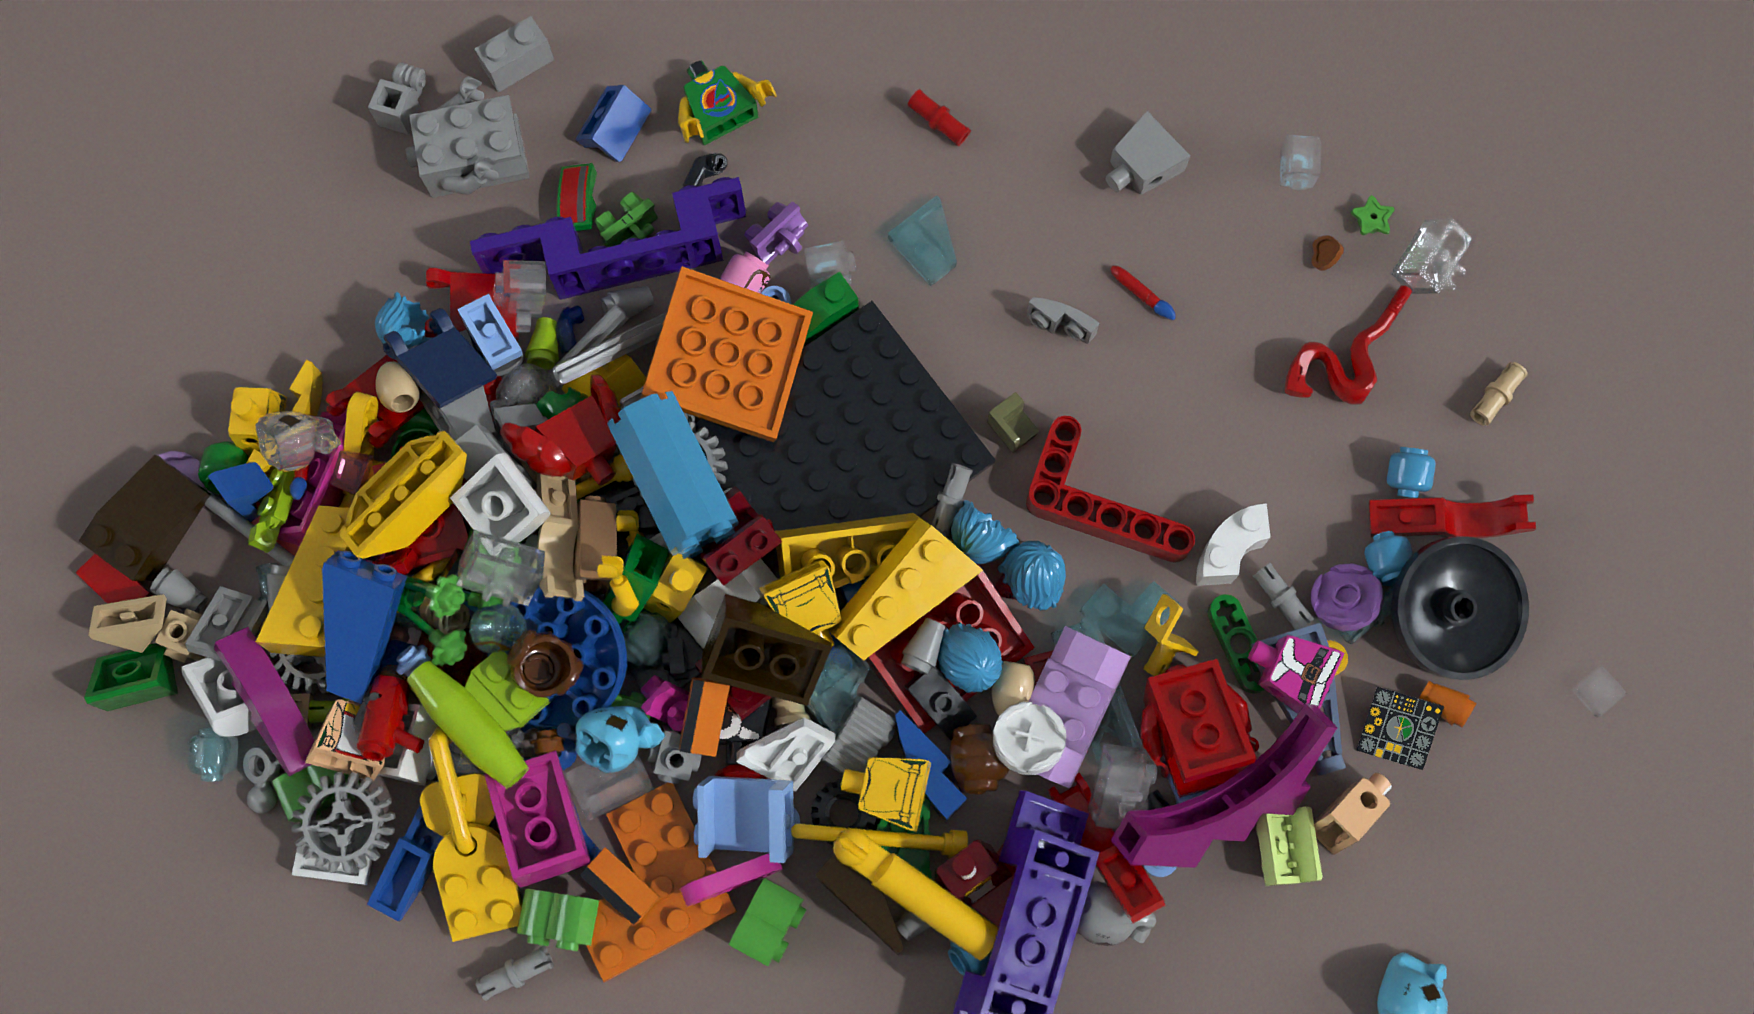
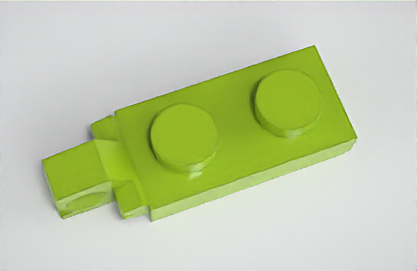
(273, 511)

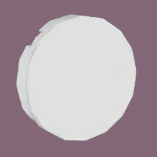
(1029, 738)

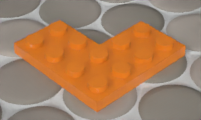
(662, 853)

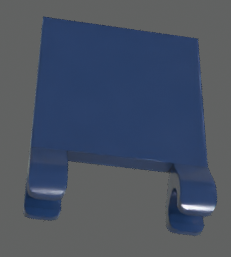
(443, 365)

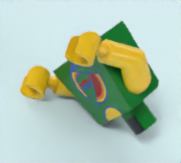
(719, 102)
(636, 574)

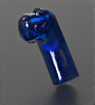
(565, 326)

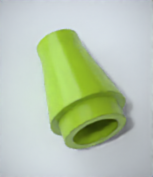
(543, 344)

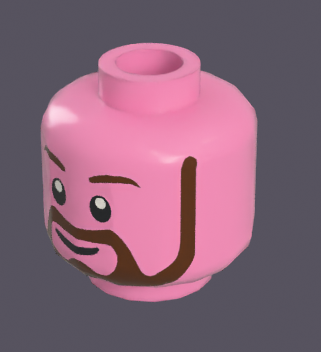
(747, 272)

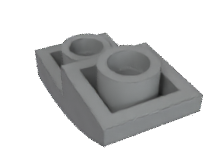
(1052, 314)

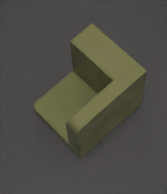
(1012, 423)

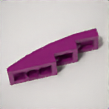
(267, 698)

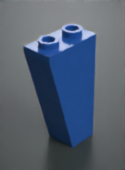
(358, 620)

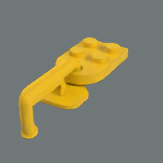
(476, 884)

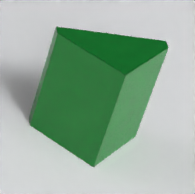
(131, 678)

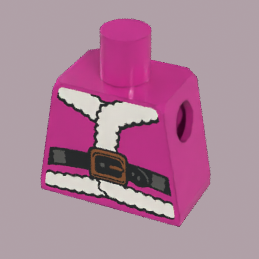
(1296, 670)

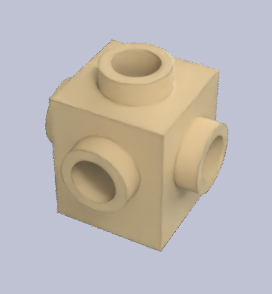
(175, 633)

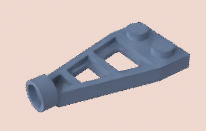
(1335, 762)

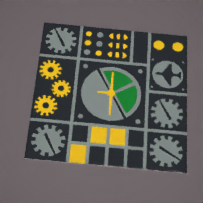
(1400, 728)

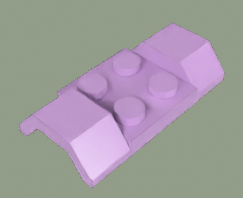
(1078, 688)

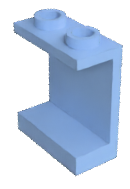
(744, 816)

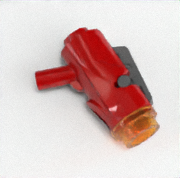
(382, 714)

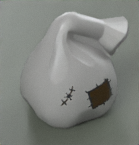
(1105, 921)

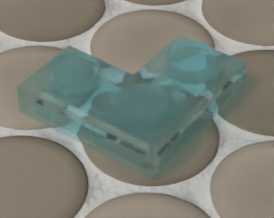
(1125, 622)

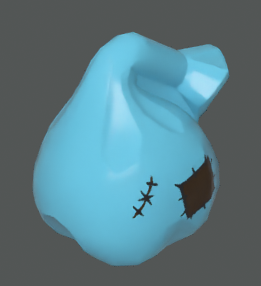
(612, 736)
(1412, 987)

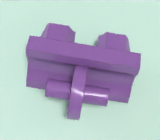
(780, 234)

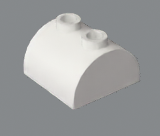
(501, 501)
(217, 697)
(406, 764)

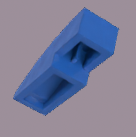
(940, 791)
(406, 870)

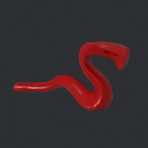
(1349, 391)

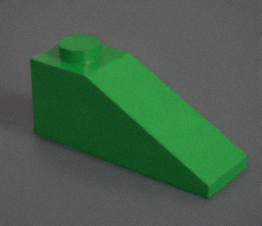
(830, 303)

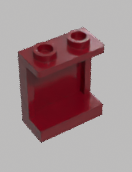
(747, 545)

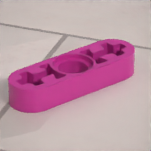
(729, 879)

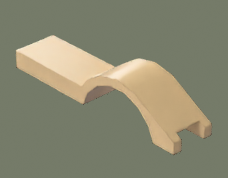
(558, 537)

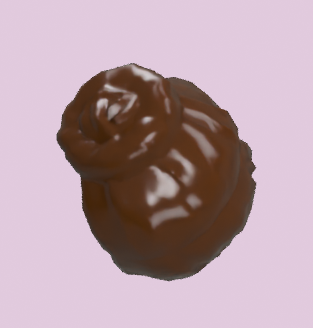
(543, 664)
(975, 759)

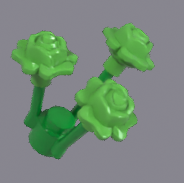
(445, 600)

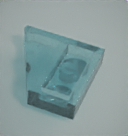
(926, 241)
(837, 686)

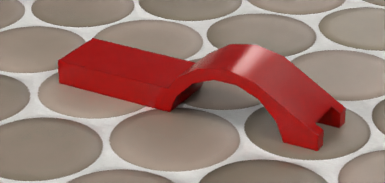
(1451, 518)
(1127, 882)

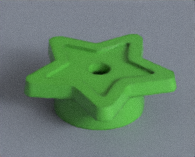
(1370, 225)

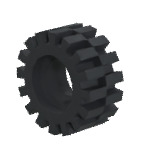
(827, 797)

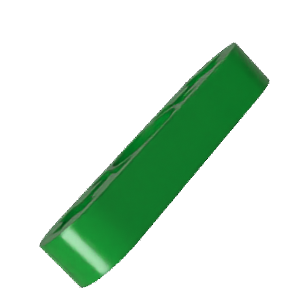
(1220, 623)

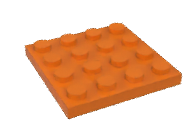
(728, 353)

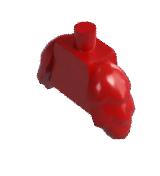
(572, 440)

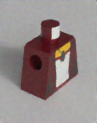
(972, 872)

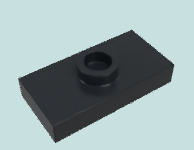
(940, 701)

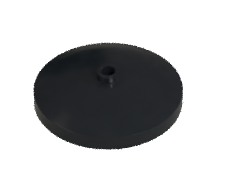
(1460, 608)

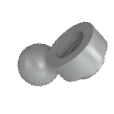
(261, 768)

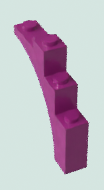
(1271, 785)

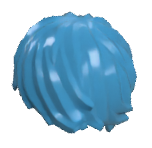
(405, 318)
(981, 536)
(1034, 574)
(969, 658)

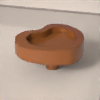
(1326, 252)

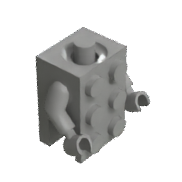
(468, 143)

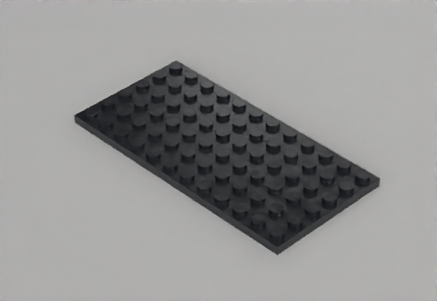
(855, 443)

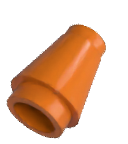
(1456, 704)

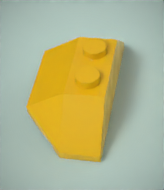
(404, 496)

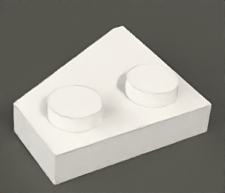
(788, 752)

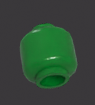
(219, 457)

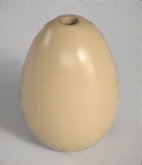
(396, 388)
(1013, 686)

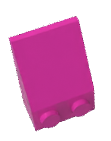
(539, 822)

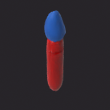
(1160, 307)
(299, 484)

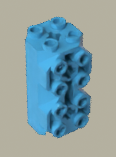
(673, 475)

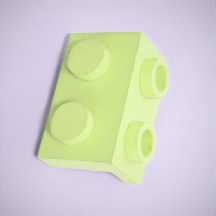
(1289, 848)

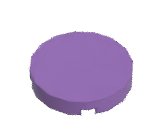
(1347, 597)

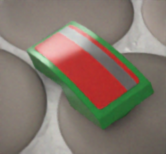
(575, 195)

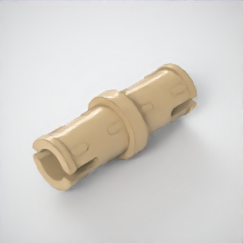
(1498, 393)

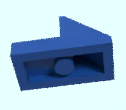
(242, 487)

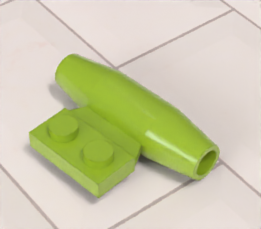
(480, 713)

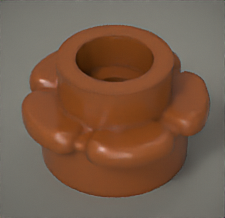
(547, 742)

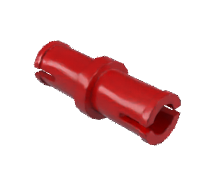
(938, 117)

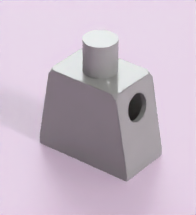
(1146, 157)

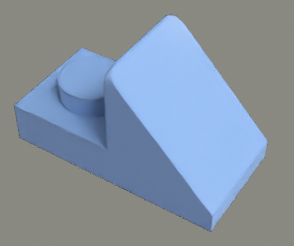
(489, 332)

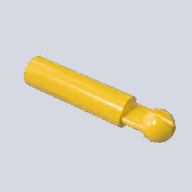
(916, 893)

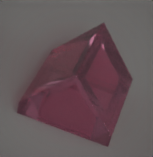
(351, 471)

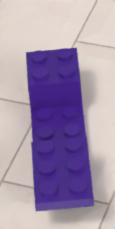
(631, 261)
(1039, 911)

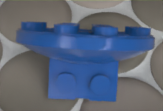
(594, 639)

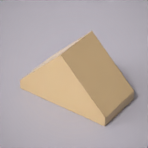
(129, 622)

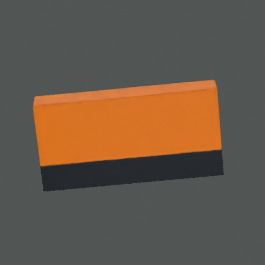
(703, 717)
(620, 886)

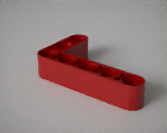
(1097, 506)

